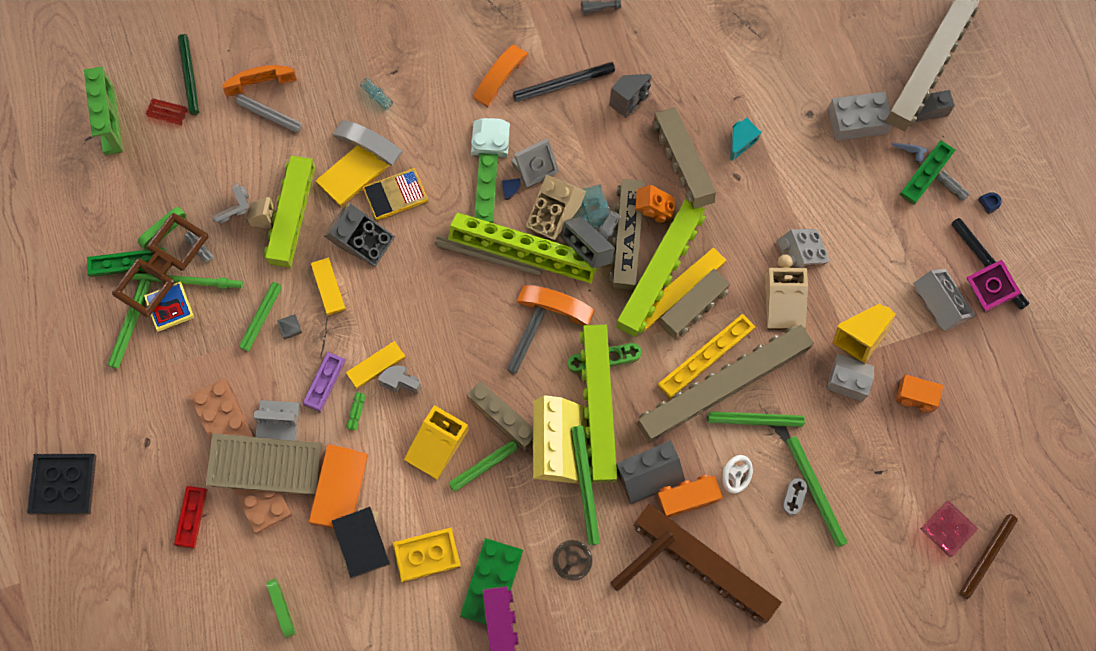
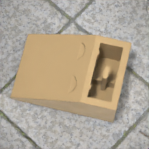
(553, 206)

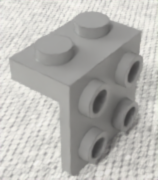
(241, 195)
(803, 247)

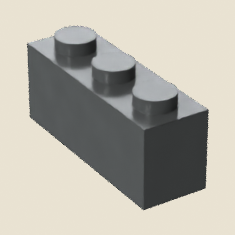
(587, 242)

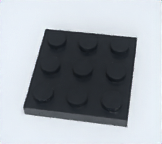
(61, 484)

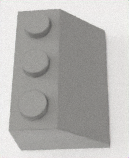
(943, 299)

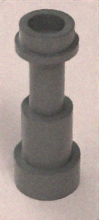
(594, 6)

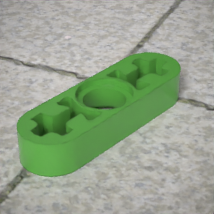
(147, 236)
(281, 608)

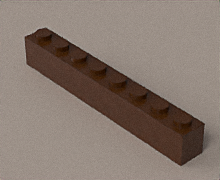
(709, 565)

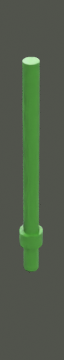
(221, 283)

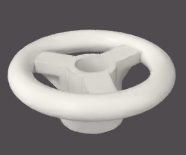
(736, 472)

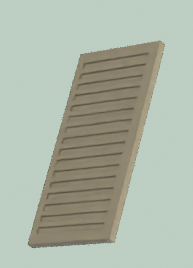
(263, 464)

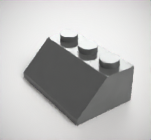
(650, 471)

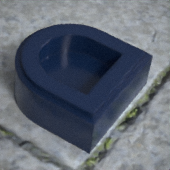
(990, 202)

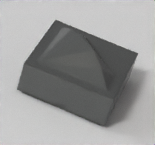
(289, 326)

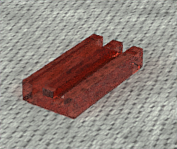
(181, 115)

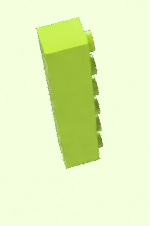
(290, 211)

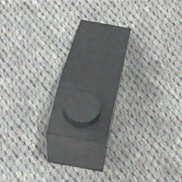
(937, 105)

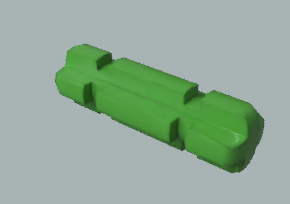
(355, 412)

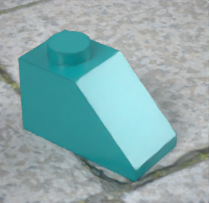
(743, 137)

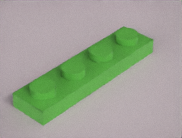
(486, 187)

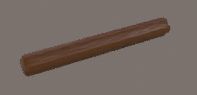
(988, 556)

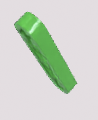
(628, 357)

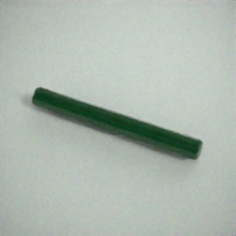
(188, 74)

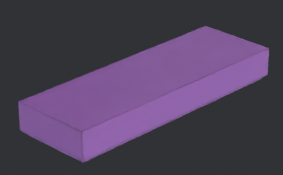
(324, 382)

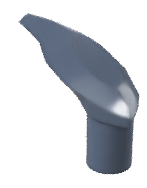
(913, 149)

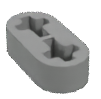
(799, 498)

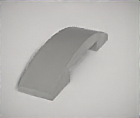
(368, 140)

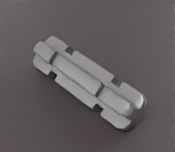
(953, 185)
(205, 254)

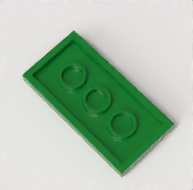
(494, 569)

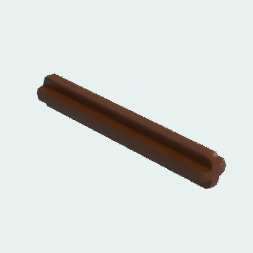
(643, 560)

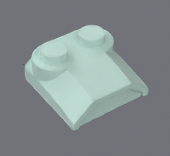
(490, 137)

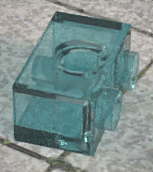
(595, 197)

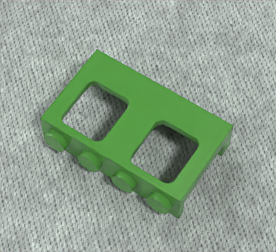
(103, 110)

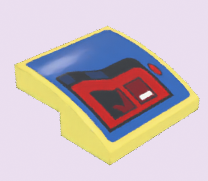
(172, 309)

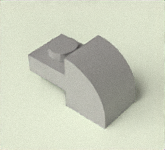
(395, 377)

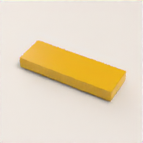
(328, 286)
(375, 365)

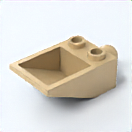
(785, 300)

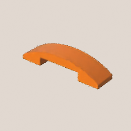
(498, 74)
(256, 75)
(556, 302)

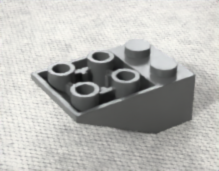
(359, 235)

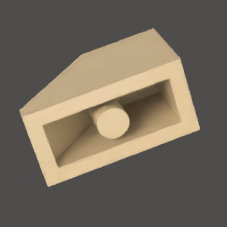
(261, 213)

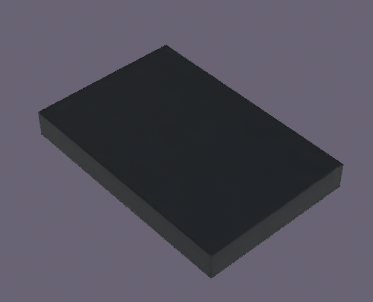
(360, 542)

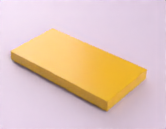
(351, 175)

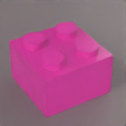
(993, 286)

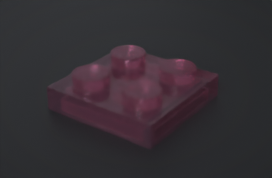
(949, 528)

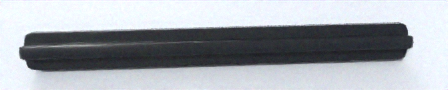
(564, 81)
(982, 253)

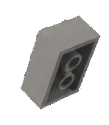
(859, 116)

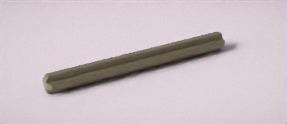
(443, 242)

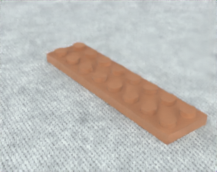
(222, 415)

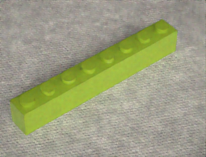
(660, 268)
(599, 403)

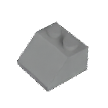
(851, 378)

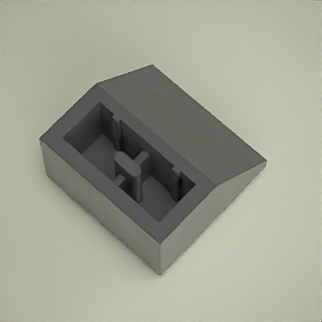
(629, 92)

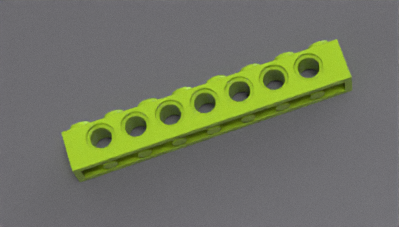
(520, 247)

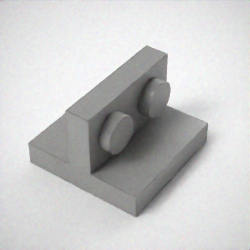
(535, 162)
(277, 420)

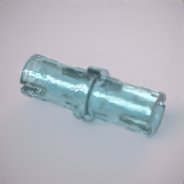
(376, 93)

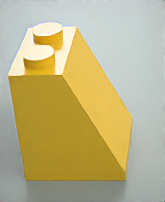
(864, 331)

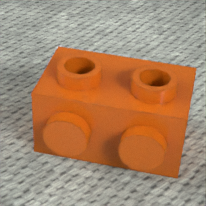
(655, 203)

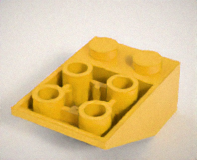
(436, 442)

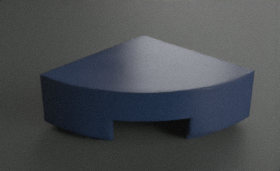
(510, 187)

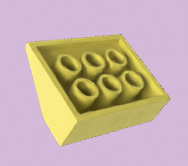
(553, 438)

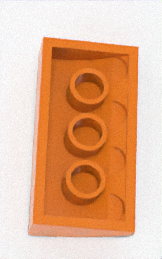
(338, 485)

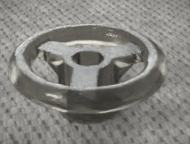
(579, 560)

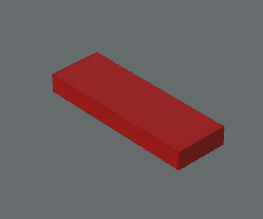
(190, 517)

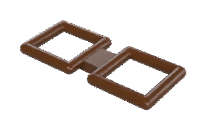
(160, 265)

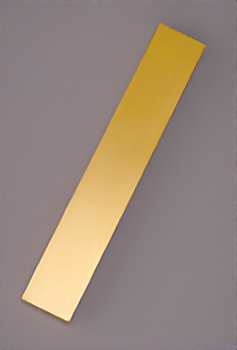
(685, 283)
(706, 356)

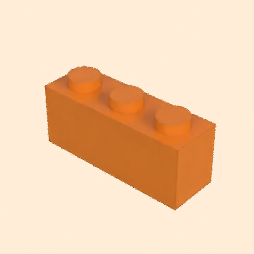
(689, 496)

